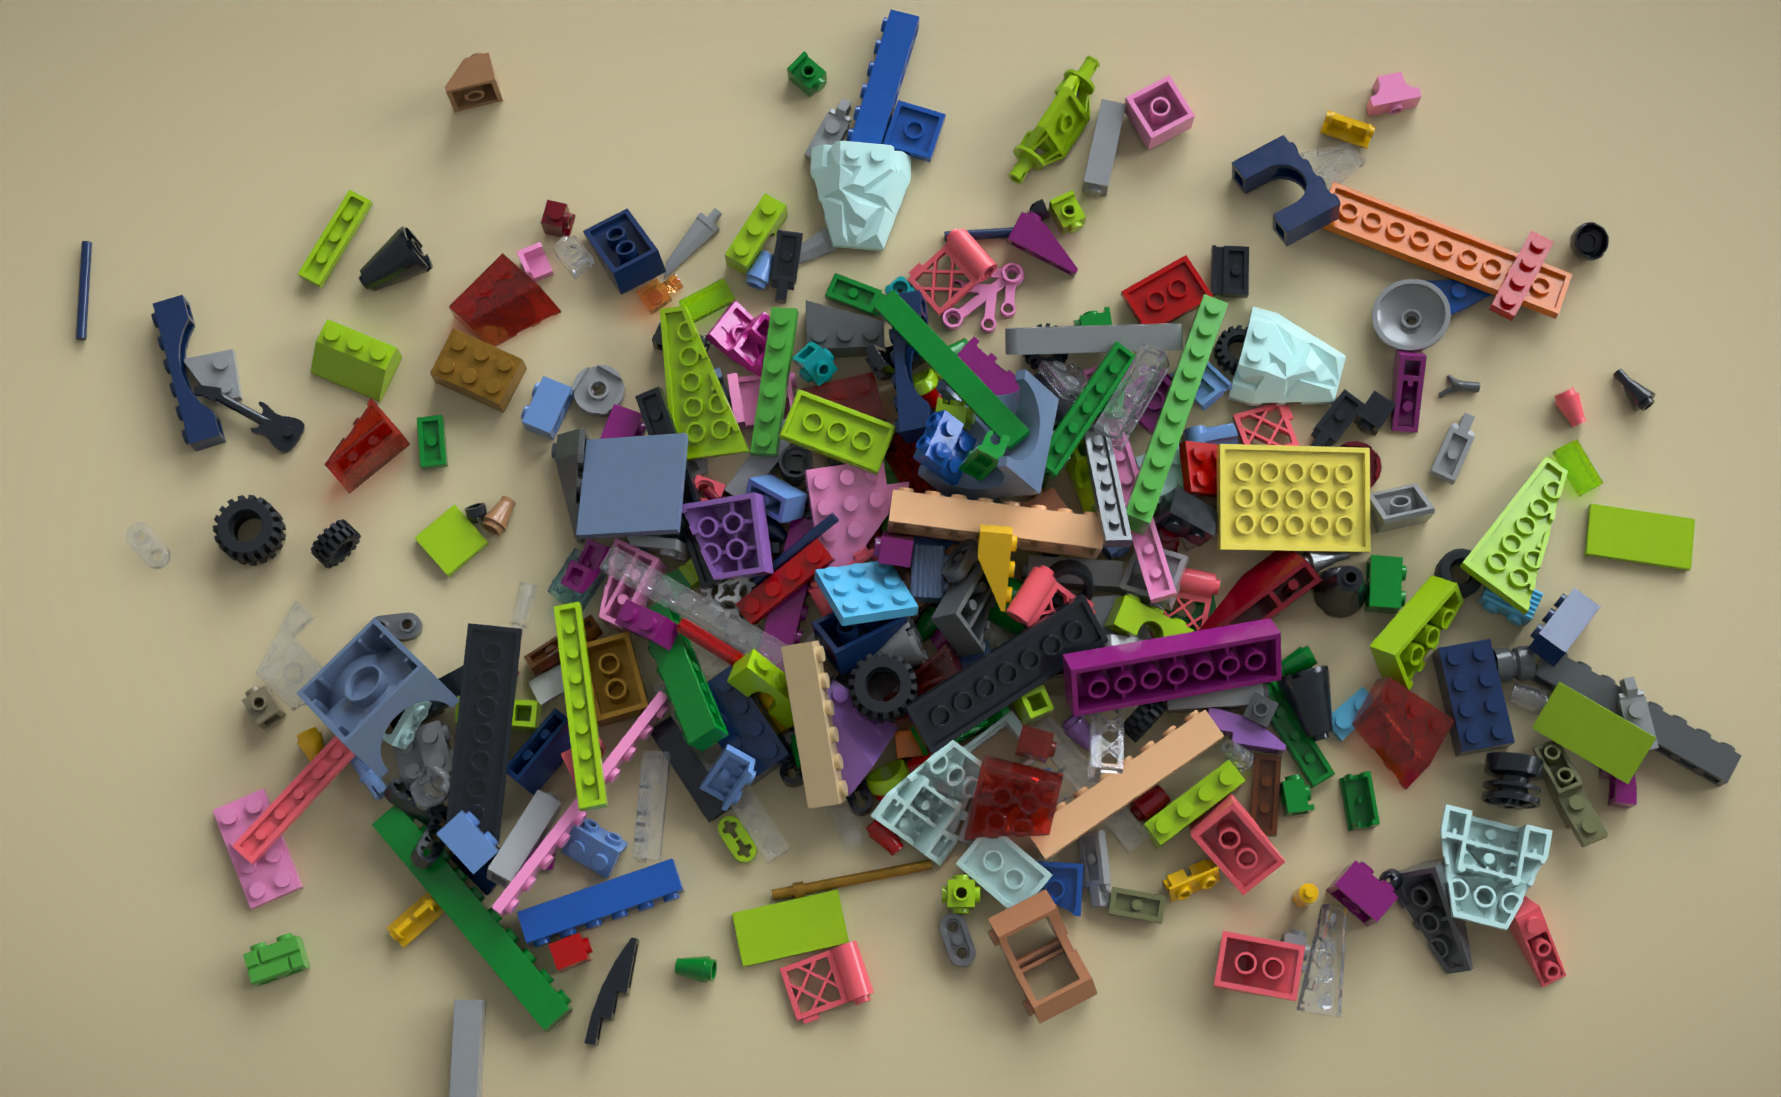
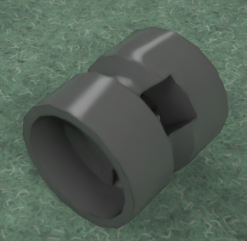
(793, 463)
(1516, 663)

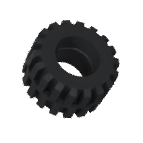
(238, 513)
(878, 665)

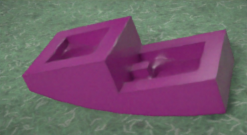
(584, 572)

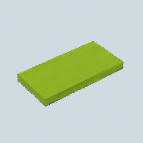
(837, 432)
(1639, 537)
(1594, 732)
(790, 928)

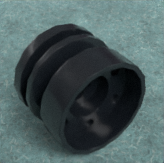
(1512, 785)

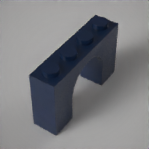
(1282, 161)

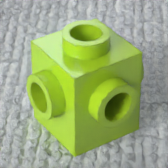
(960, 905)

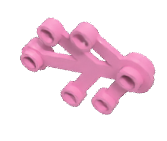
(988, 294)

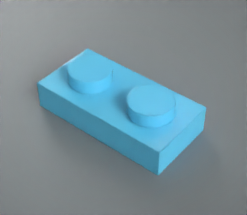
(1346, 713)

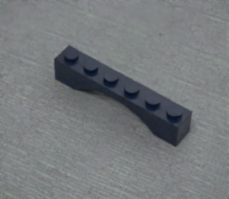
(176, 326)
(911, 407)

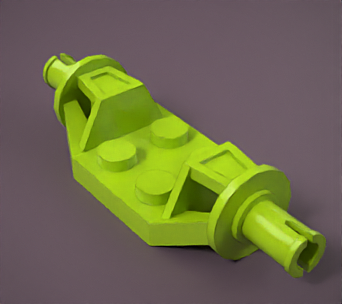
(1059, 124)

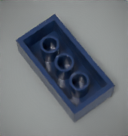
(1473, 697)
(749, 727)

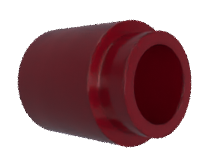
(1149, 804)

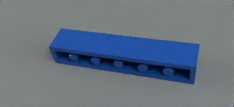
(885, 78)
(600, 902)

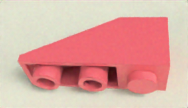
(1536, 942)

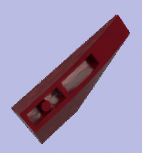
(1265, 590)

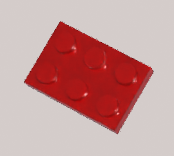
(1166, 293)
(1199, 468)

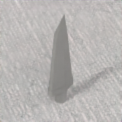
(696, 236)
(816, 246)

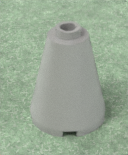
(907, 644)

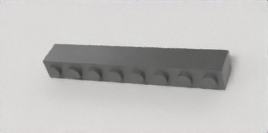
(1675, 738)

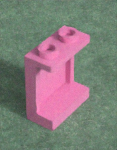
(744, 397)

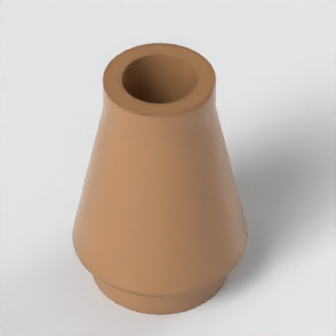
(498, 517)

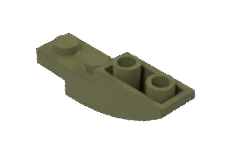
(1568, 795)

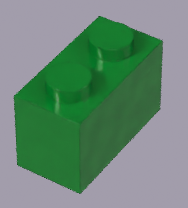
(1384, 584)

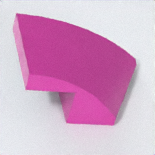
(741, 337)

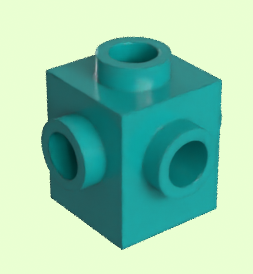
(815, 364)

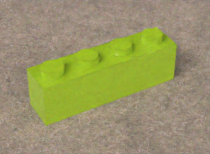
(1193, 803)

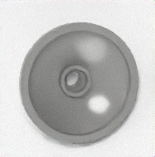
(1411, 301)

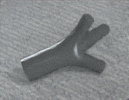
(1459, 385)

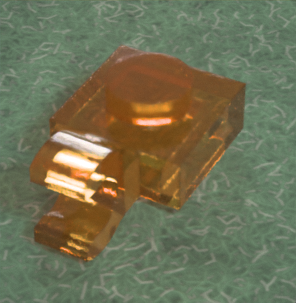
(656, 294)

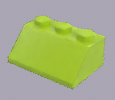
(354, 360)

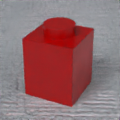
(571, 952)

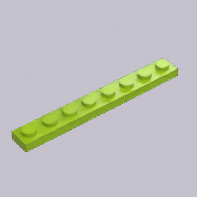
(580, 707)

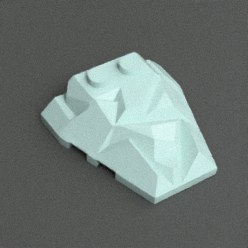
(860, 191)
(1284, 364)
(932, 801)
(1489, 865)

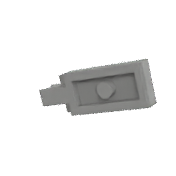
(832, 127)
(1453, 450)
(1634, 707)
(1096, 867)

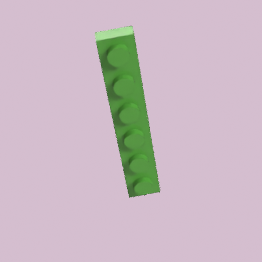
(774, 382)

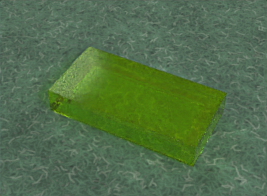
(708, 300)
(1579, 467)

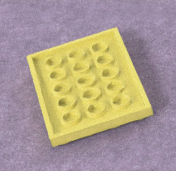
(1293, 498)

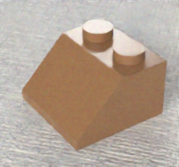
(474, 83)

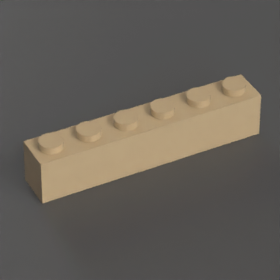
(814, 724)

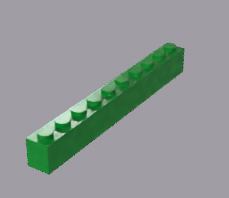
(478, 922)

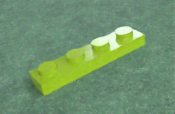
(335, 238)

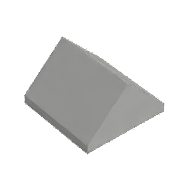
(1400, 507)

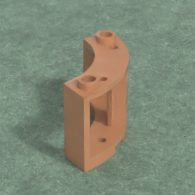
(1022, 916)

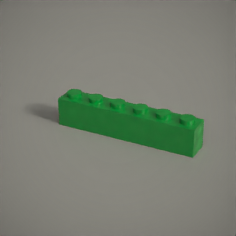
(688, 689)

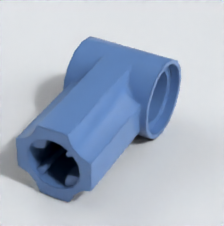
(1214, 435)

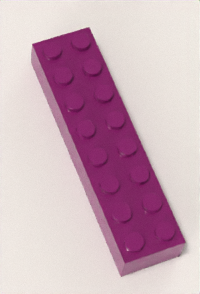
(1172, 667)

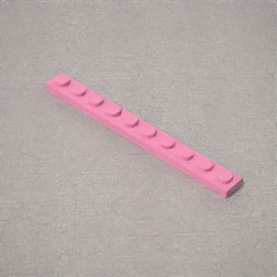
(1147, 546)
(573, 816)

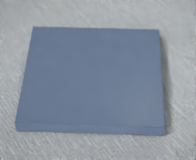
(632, 486)

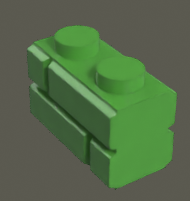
(276, 960)

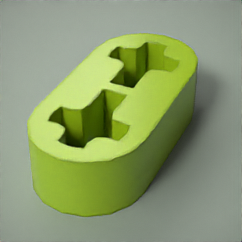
(732, 843)

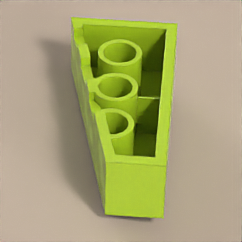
(1415, 630)

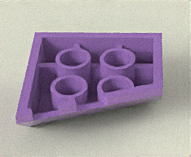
(732, 535)
(859, 738)

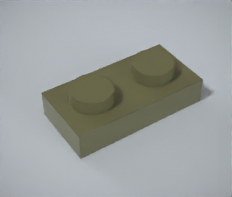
(1136, 905)

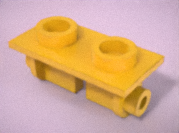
(1347, 129)
(1203, 876)
(415, 920)

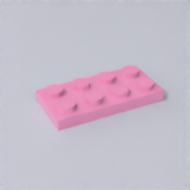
(275, 871)

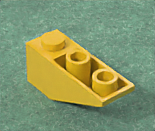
(994, 556)

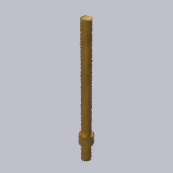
(799, 888)

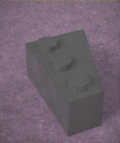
(842, 331)
(965, 612)

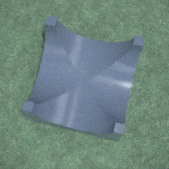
(1021, 468)
(368, 688)

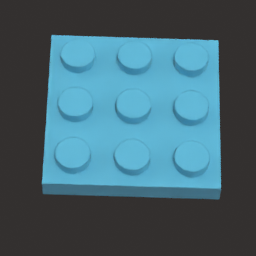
(865, 592)

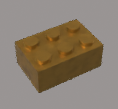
(478, 370)
(616, 679)

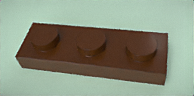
(548, 654)
(1266, 792)

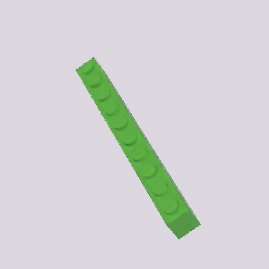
(1174, 413)

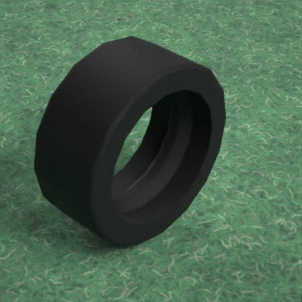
(1075, 568)

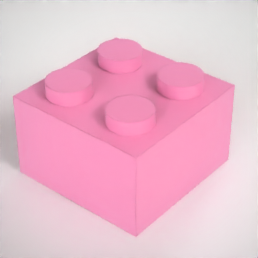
(1158, 112)

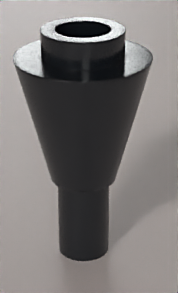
(1638, 395)

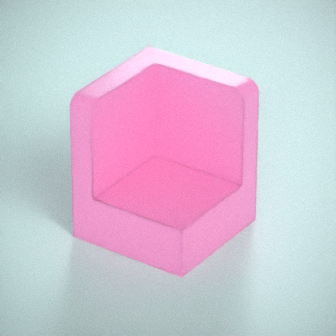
(535, 262)

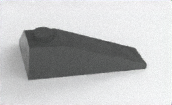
(569, 459)
(1427, 901)

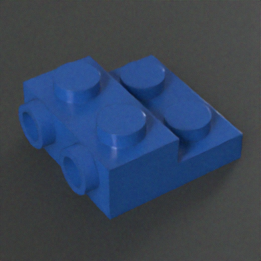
(944, 446)

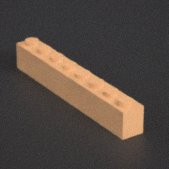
(1139, 775)

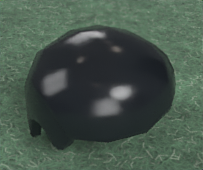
(1589, 241)

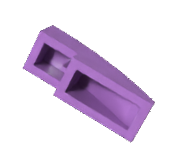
(1246, 732)

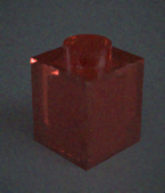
(1035, 744)

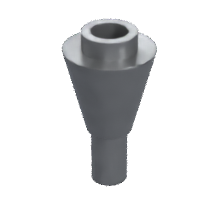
(1321, 560)

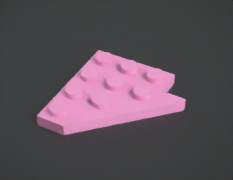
(856, 499)

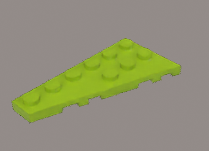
(695, 392)
(1516, 542)

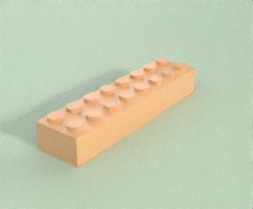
(960, 519)

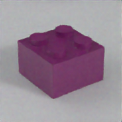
(1362, 893)

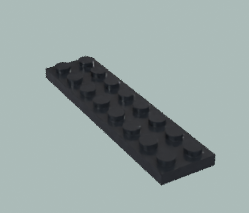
(1004, 674)
(484, 724)

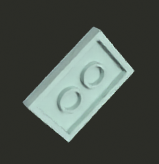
(1004, 869)

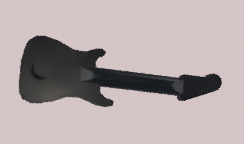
(280, 430)

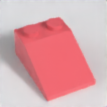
(1236, 844)
(1259, 966)

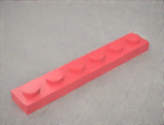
(293, 800)

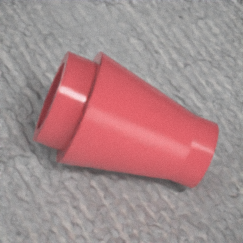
(1571, 407)

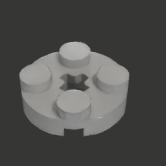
(595, 377)

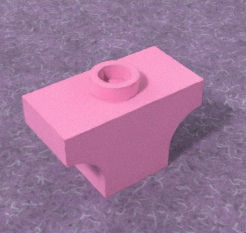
(1392, 95)

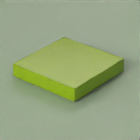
(451, 540)

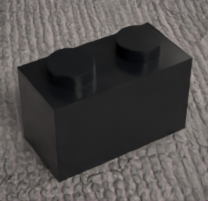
(1187, 517)

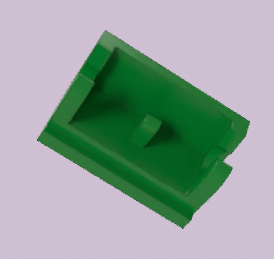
(984, 457)
(1359, 801)

